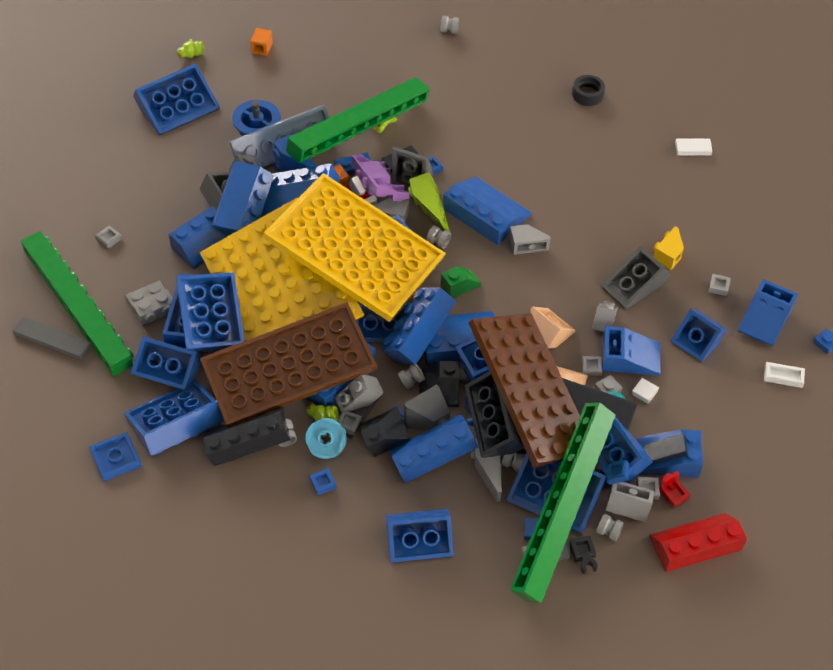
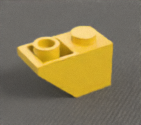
(670, 249)

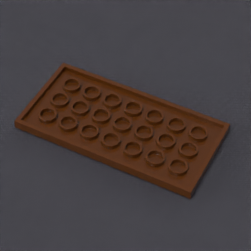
(288, 364)
(528, 384)

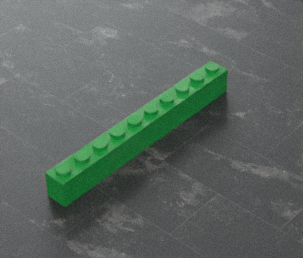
(357, 120)
(78, 304)
(562, 503)

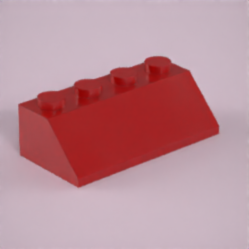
(698, 541)

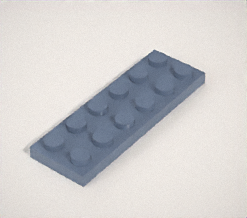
(261, 141)

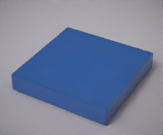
(115, 456)

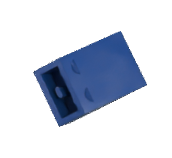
(768, 312)
(629, 352)

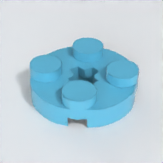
(330, 449)

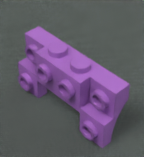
(376, 178)

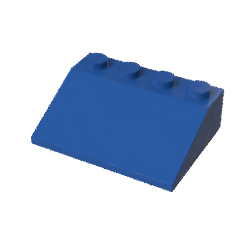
(176, 99)
(293, 184)
(484, 209)
(210, 311)
(451, 333)
(174, 417)
(534, 485)

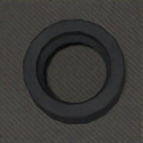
(585, 98)

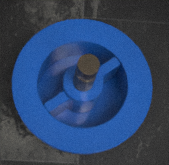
(254, 116)

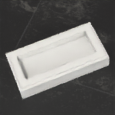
(693, 147)
(784, 374)

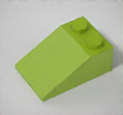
(427, 196)

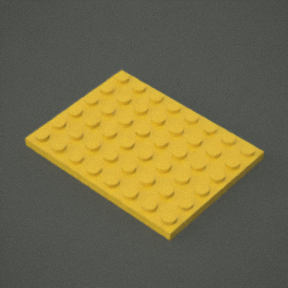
(354, 246)
(269, 282)

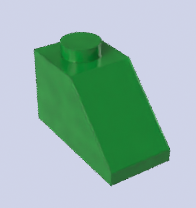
(458, 281)

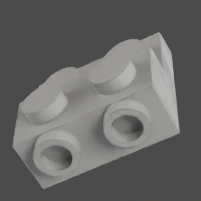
(150, 302)

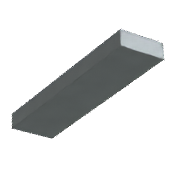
(51, 338)

